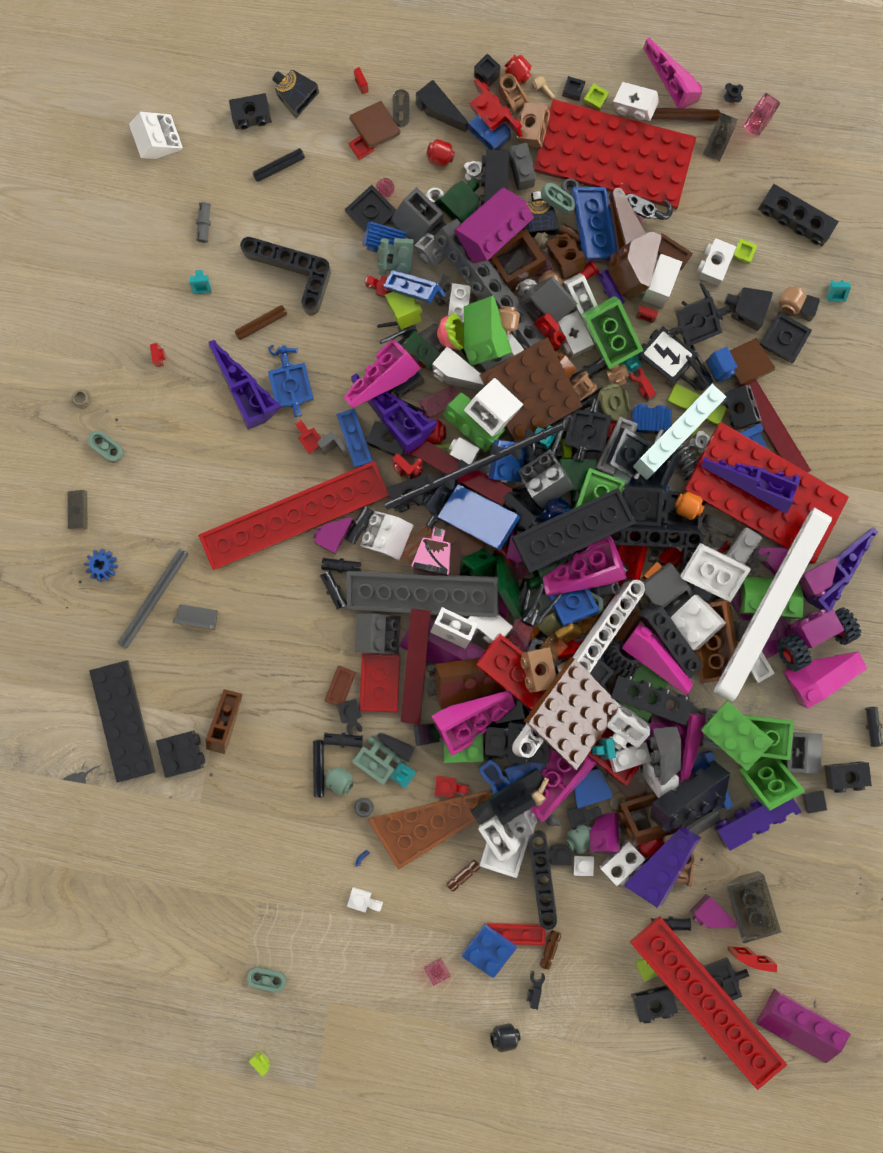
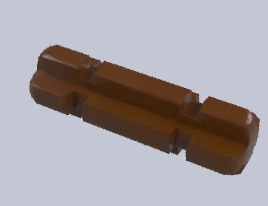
(463, 875)
(550, 950)

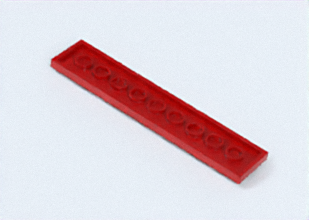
(293, 515)
(503, 665)
(708, 1003)

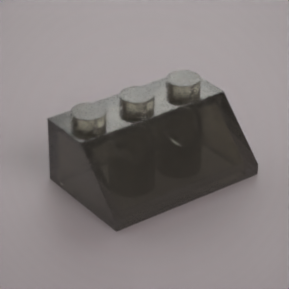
(753, 907)

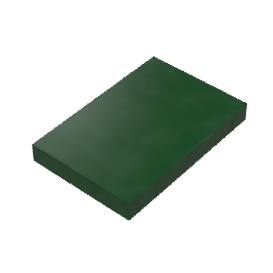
(508, 587)

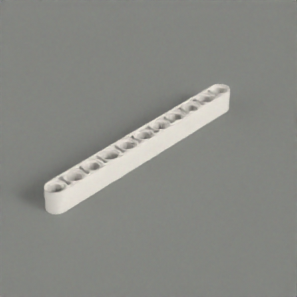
(772, 605)
(598, 647)

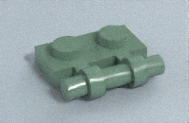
(402, 256)
(374, 765)

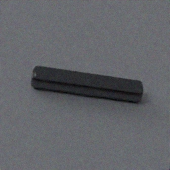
(278, 165)
(318, 768)

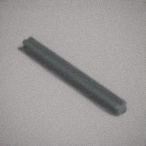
(153, 598)

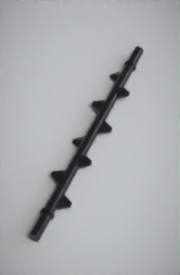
(482, 465)

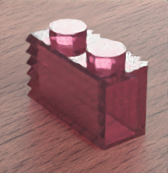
(761, 114)

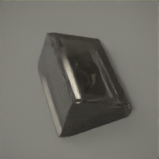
(77, 510)

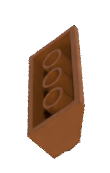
(720, 647)

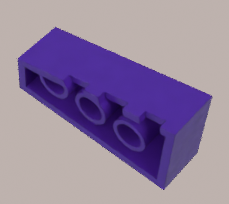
(752, 820)
(662, 870)

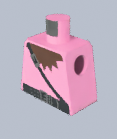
(433, 553)

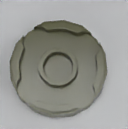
(613, 401)

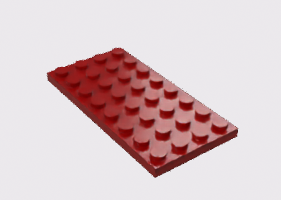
(615, 153)
(751, 511)

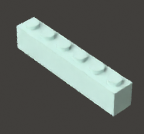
(679, 431)

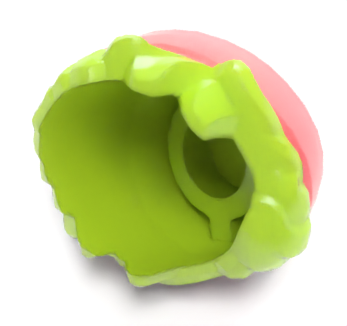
(451, 332)

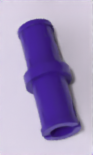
(609, 285)

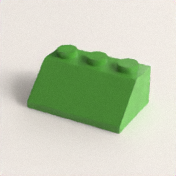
(467, 425)
(755, 588)

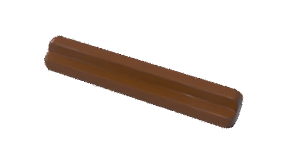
(260, 322)

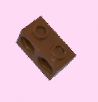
(565, 255)

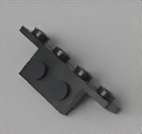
(664, 472)
(511, 800)

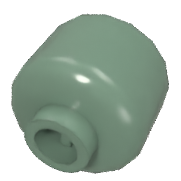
(339, 781)
(579, 839)

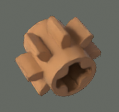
(618, 374)

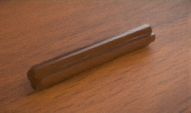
(686, 114)

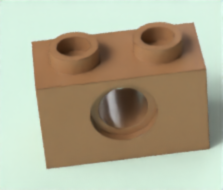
(533, 114)
(542, 658)

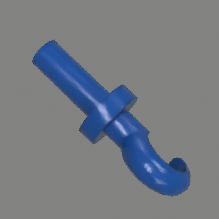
(283, 350)

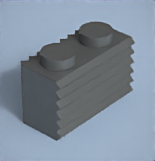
(522, 166)

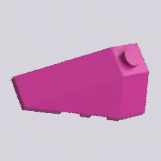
(676, 79)
(388, 371)
(592, 568)
(651, 652)
(824, 677)
(466, 720)
(690, 742)
(560, 784)

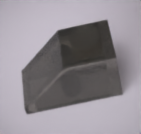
(720, 136)

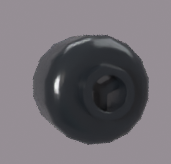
(505, 1037)

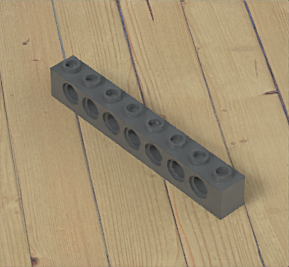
(486, 283)

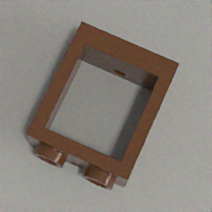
(526, 272)
(631, 830)

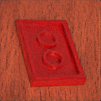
(379, 683)

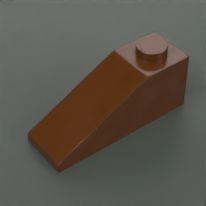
(223, 722)

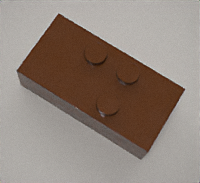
(461, 546)
(462, 682)

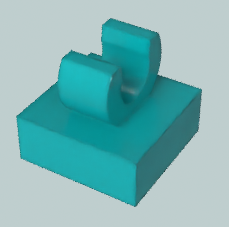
(200, 283)
(838, 291)
(632, 364)
(546, 443)
(605, 748)
(403, 774)

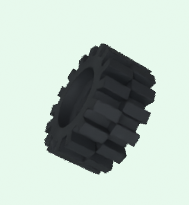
(621, 660)

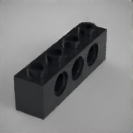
(808, 214)
(663, 627)
(678, 714)

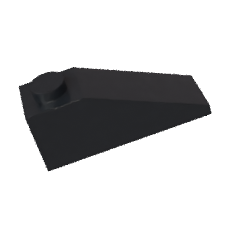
(439, 106)

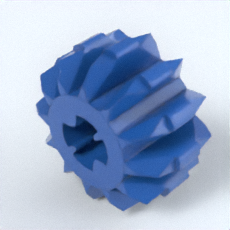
(107, 569)

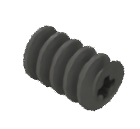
(686, 460)

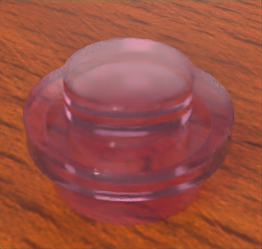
(385, 187)

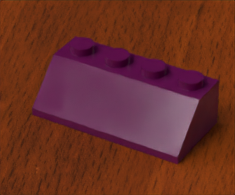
(493, 225)
(445, 651)
(803, 1027)

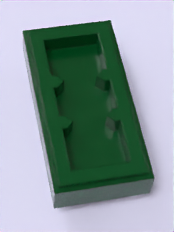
(421, 349)

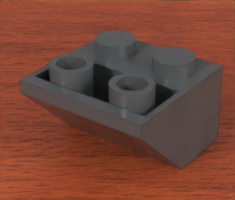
(417, 216)
(548, 298)
(545, 478)
(667, 589)
(377, 633)
(666, 753)
(805, 753)

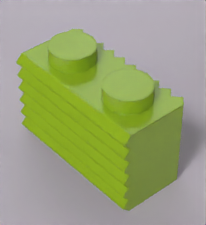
(404, 309)

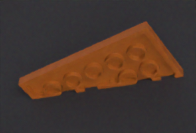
(421, 828)

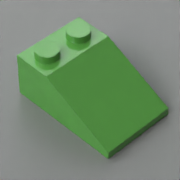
(484, 332)
(597, 484)
(780, 732)
(771, 782)

